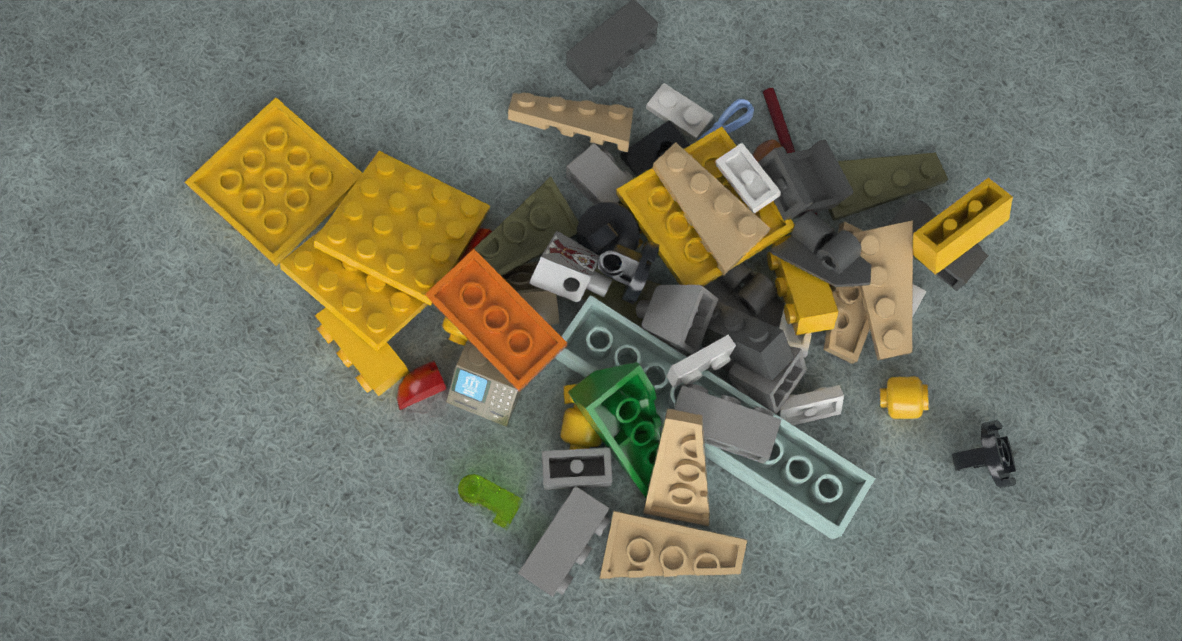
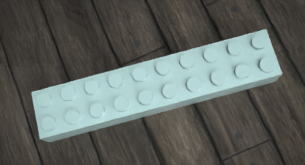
(800, 471)

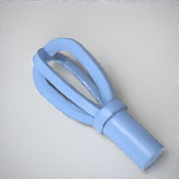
(734, 107)

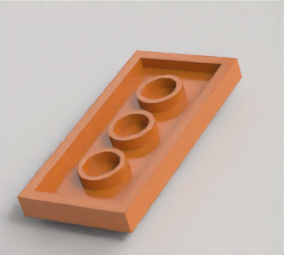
(496, 320)

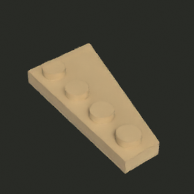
(570, 117)
(718, 216)
(890, 293)
(851, 323)
(679, 472)
(661, 548)

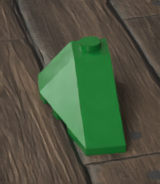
(624, 416)

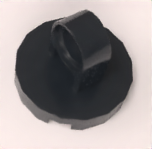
(606, 225)
(633, 268)
(994, 453)

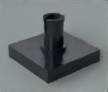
(648, 149)

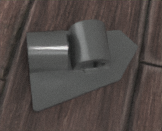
(825, 253)
(754, 298)

